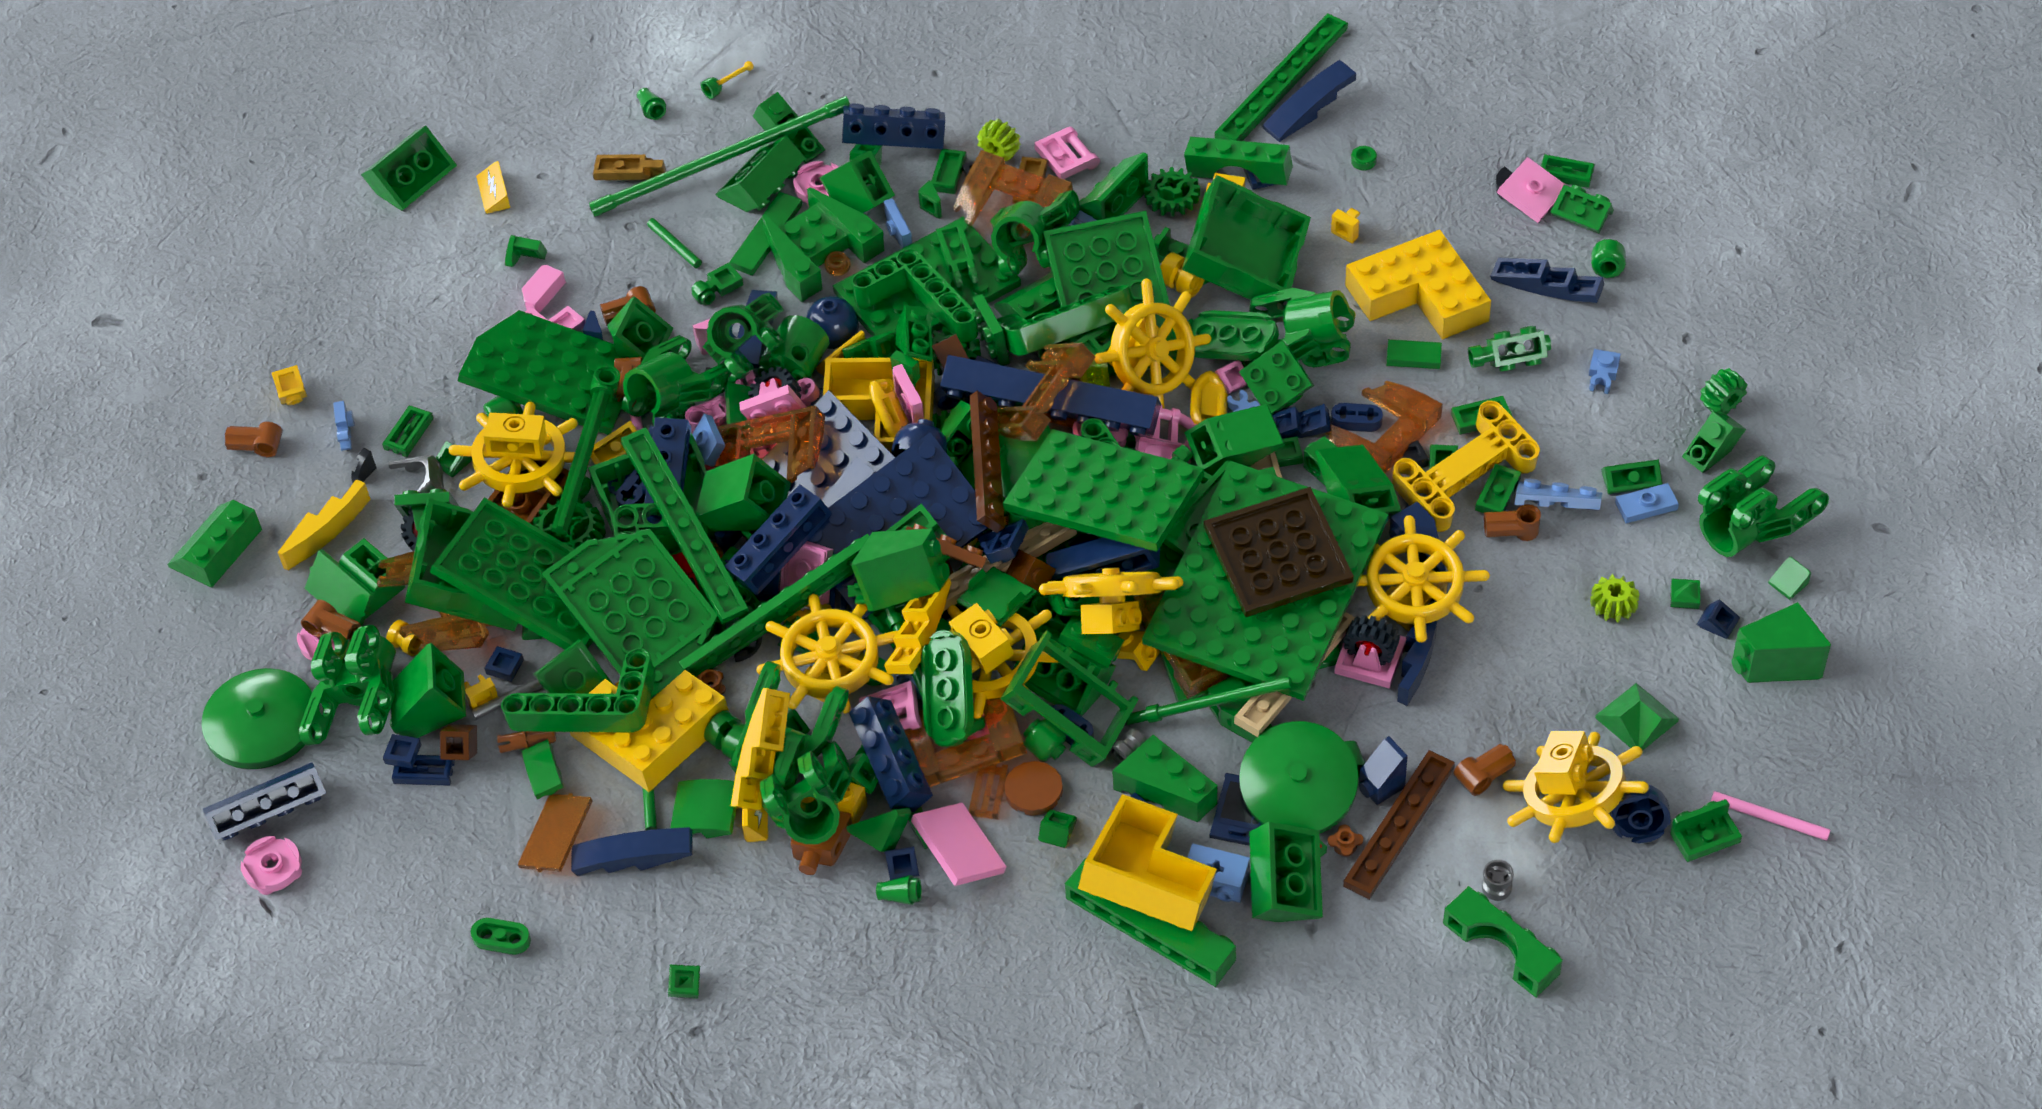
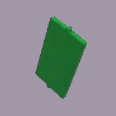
(339, 588)

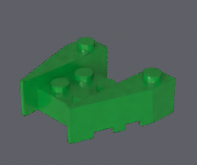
(814, 234)

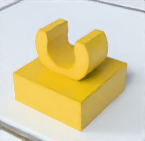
(1346, 225)
(480, 692)

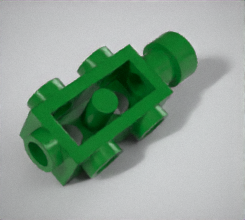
(1514, 349)

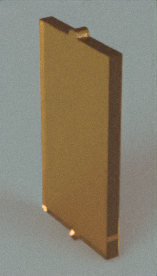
(555, 832)

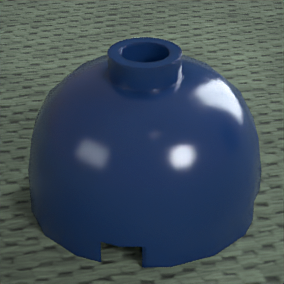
(836, 319)
(914, 432)
(1642, 815)

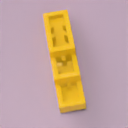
(320, 529)
(920, 623)
(762, 741)

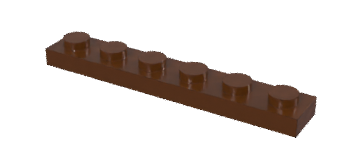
(987, 461)
(1398, 824)

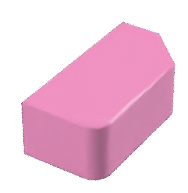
(542, 287)

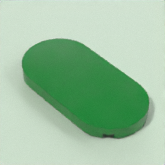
(1234, 334)
(947, 688)

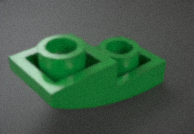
(1066, 605)
(542, 769)

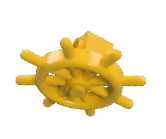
(1142, 343)
(518, 443)
(1418, 581)
(1111, 586)
(992, 647)
(833, 658)
(1565, 777)

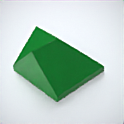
(637, 329)
(1637, 717)

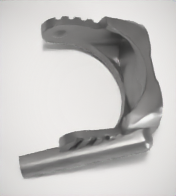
(434, 471)

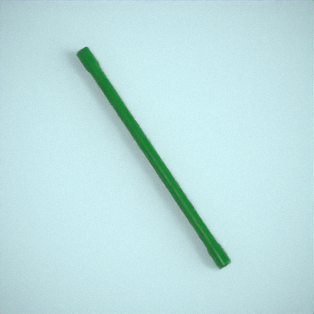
(611, 201)

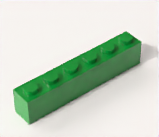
(1195, 950)

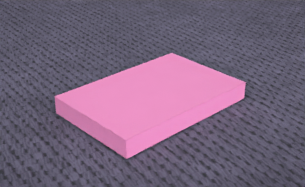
(958, 844)

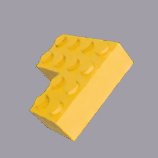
(1424, 274)
(850, 383)
(669, 735)
(1138, 872)

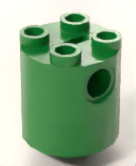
(802, 348)

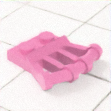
(1160, 447)

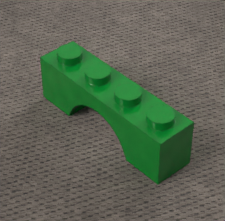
(1267, 161)
(1475, 917)

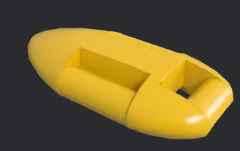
(1208, 397)
(887, 406)

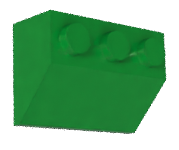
(409, 169)
(762, 175)
(1118, 189)
(1031, 300)
(217, 543)
(1061, 685)
(1285, 873)

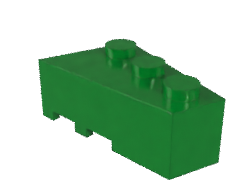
(1166, 779)

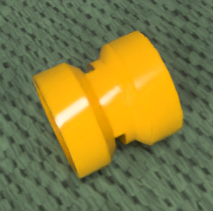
(408, 644)

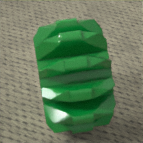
(1723, 391)

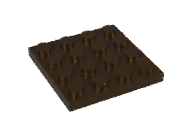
(1278, 551)

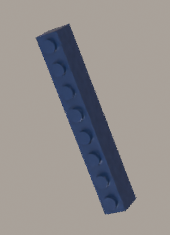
(1076, 401)

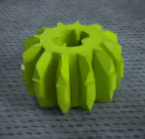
(999, 139)
(1614, 598)

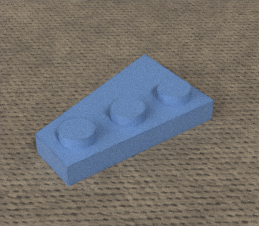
(1547, 495)

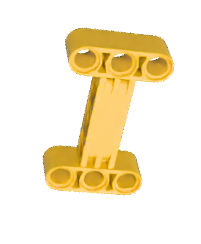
(1467, 463)

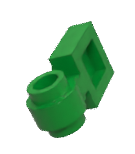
(723, 280)

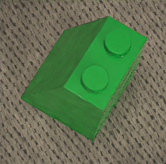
(741, 495)
(899, 567)
(1781, 648)
(427, 694)

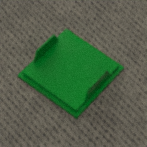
(997, 593)

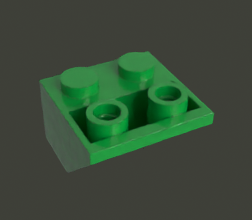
(858, 183)
(363, 564)

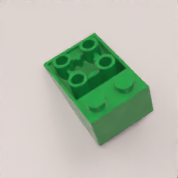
(1236, 437)
(1357, 477)

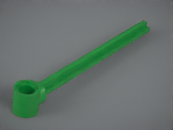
(602, 390)

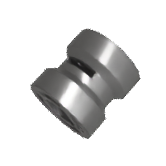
(1122, 749)
(1497, 880)

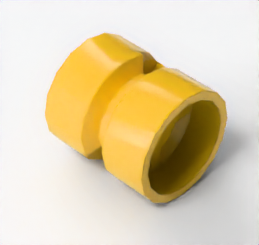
(1177, 278)

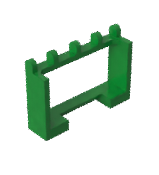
(1024, 701)

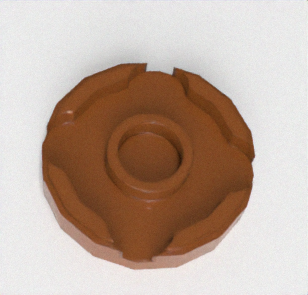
(1033, 788)

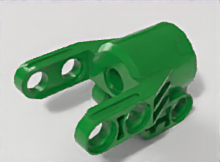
(1010, 236)
(754, 318)
(1310, 323)
(668, 383)
(1745, 514)
(352, 675)
(795, 742)
(815, 820)

